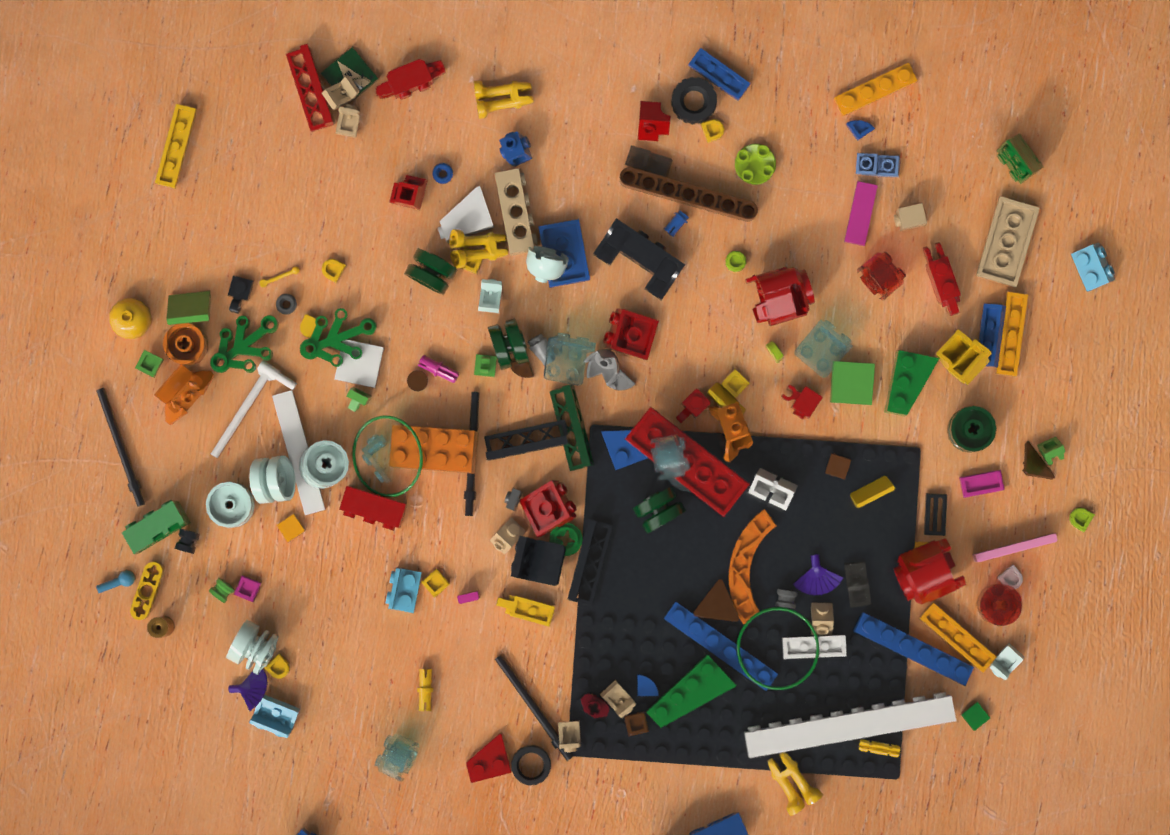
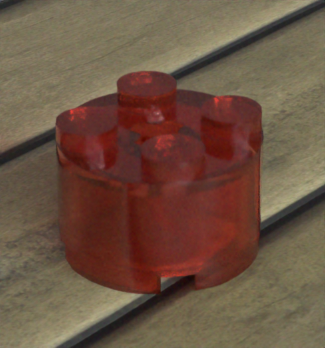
(881, 275)
(1011, 604)

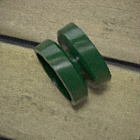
(432, 269)
(508, 344)
(983, 425)
(659, 509)

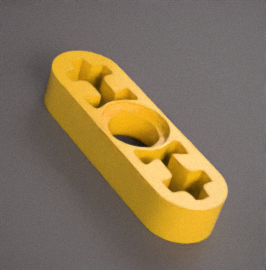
(146, 574)

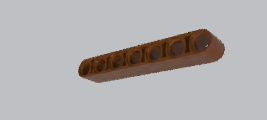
(696, 201)

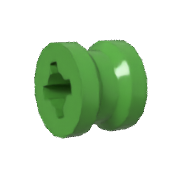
(221, 590)

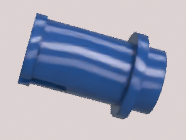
(676, 223)

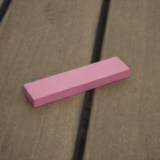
(1016, 547)

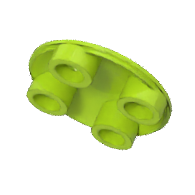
(755, 164)

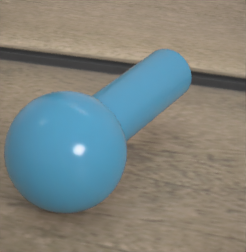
(126, 579)

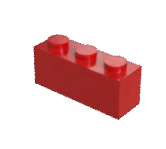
(372, 508)

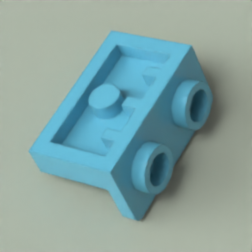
(404, 590)

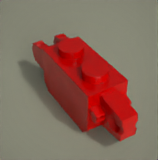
(410, 78)
(942, 279)

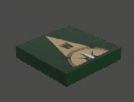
(350, 65)

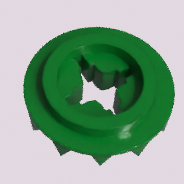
(574, 534)

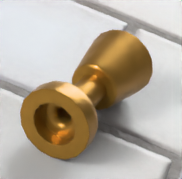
(166, 624)

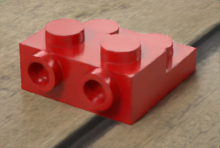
(630, 333)
(548, 507)

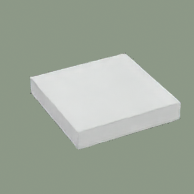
(360, 371)

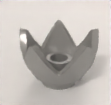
(604, 363)

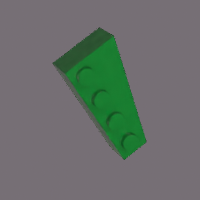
(694, 689)

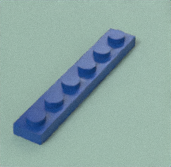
(718, 644)
(913, 649)

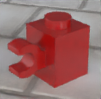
(804, 403)
(693, 405)

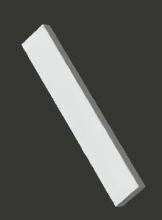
(296, 445)

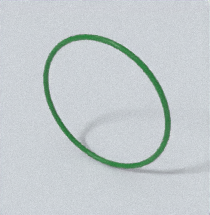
(354, 459)
(772, 687)

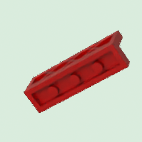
(317, 86)

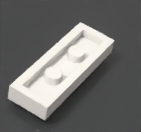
(806, 647)

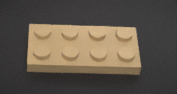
(1007, 241)

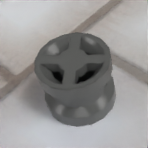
(786, 598)

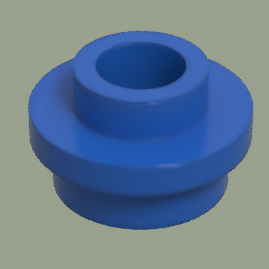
(442, 180)

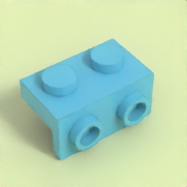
(1093, 266)
(275, 716)

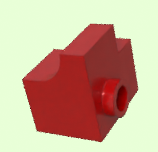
(652, 121)
(409, 193)

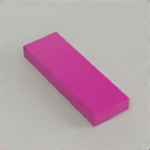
(860, 213)

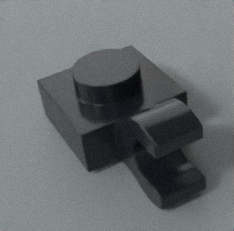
(240, 290)

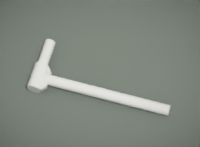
(267, 372)

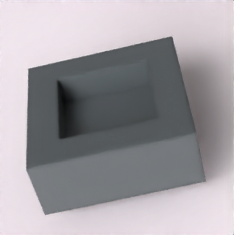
(512, 499)

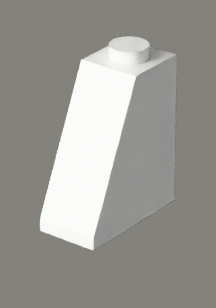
(469, 216)

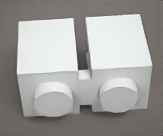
(766, 482)

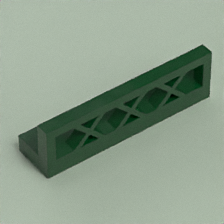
(577, 426)

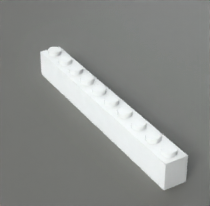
(849, 726)

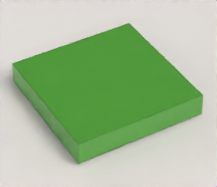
(188, 307)
(852, 383)

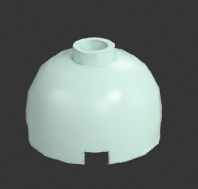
(545, 263)

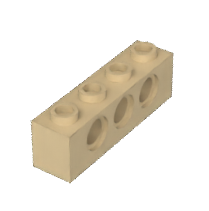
(504, 181)

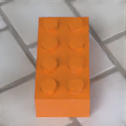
(442, 449)

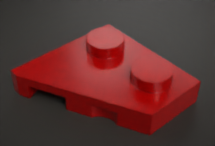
(489, 761)

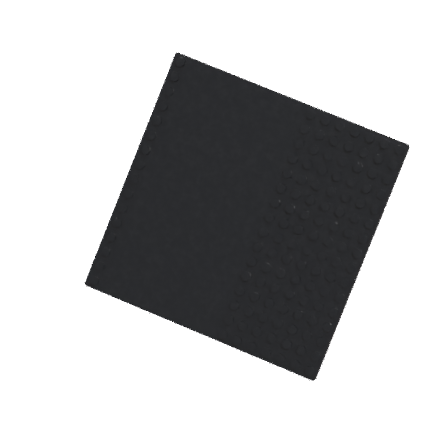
(686, 557)

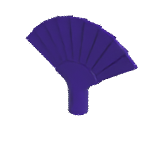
(817, 579)
(251, 689)

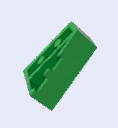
(907, 380)
(155, 526)

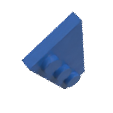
(620, 450)

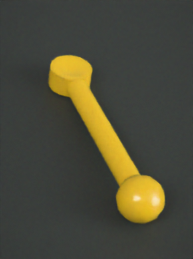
(264, 283)

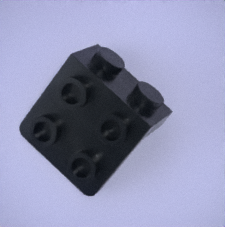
(538, 561)

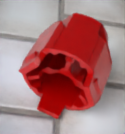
(782, 294)
(926, 572)

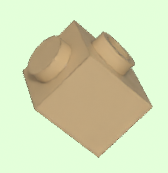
(910, 217)

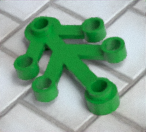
(334, 339)
(241, 345)

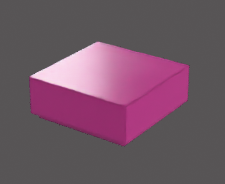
(247, 588)
(468, 597)

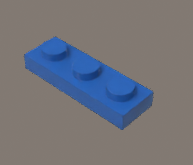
(719, 74)
(992, 330)

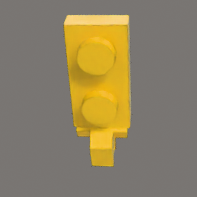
(527, 609)

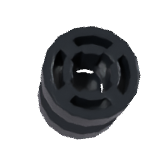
(187, 541)

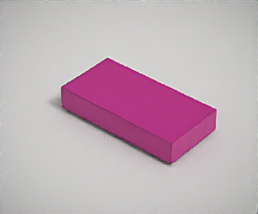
(981, 483)

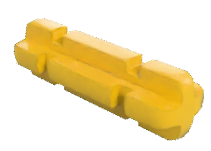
(879, 748)

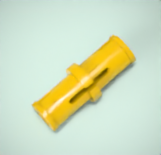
(425, 689)

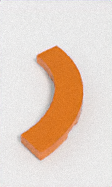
(741, 562)

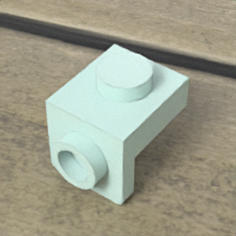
(490, 295)
(1006, 662)

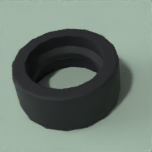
(532, 780)

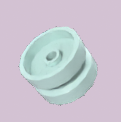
(313, 458)
(272, 479)
(242, 507)

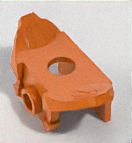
(182, 391)
(734, 429)

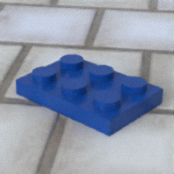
(566, 239)

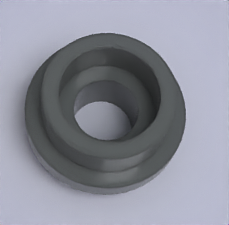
(286, 297)

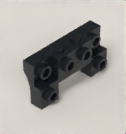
(644, 253)

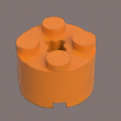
(177, 335)

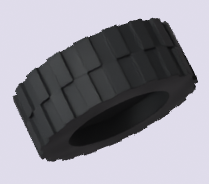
(682, 111)

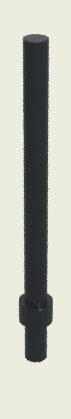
(134, 485)
(470, 494)
(532, 705)

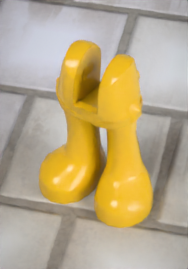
(512, 89)
(460, 257)
(795, 802)

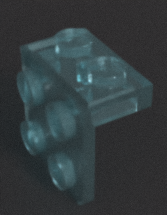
(822, 348)
(566, 358)
(375, 444)

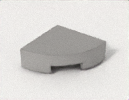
(621, 382)

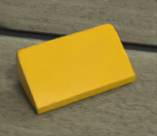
(722, 396)
(872, 491)

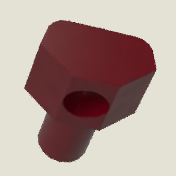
(594, 705)

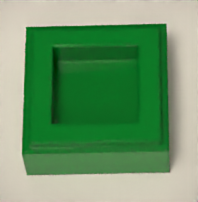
(975, 716)

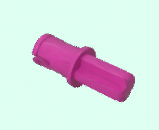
(438, 369)

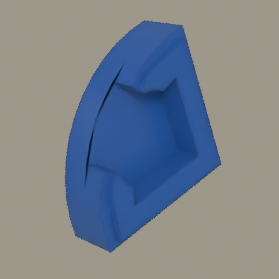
(859, 128)
(646, 686)

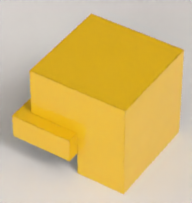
(963, 357)

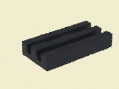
(935, 513)

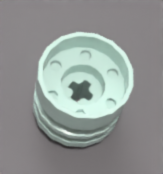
(252, 647)

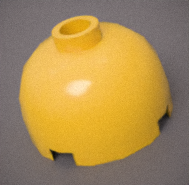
(130, 318)

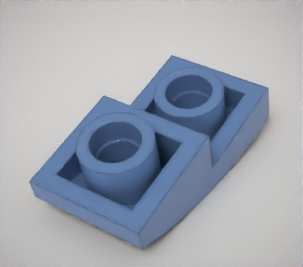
(877, 165)

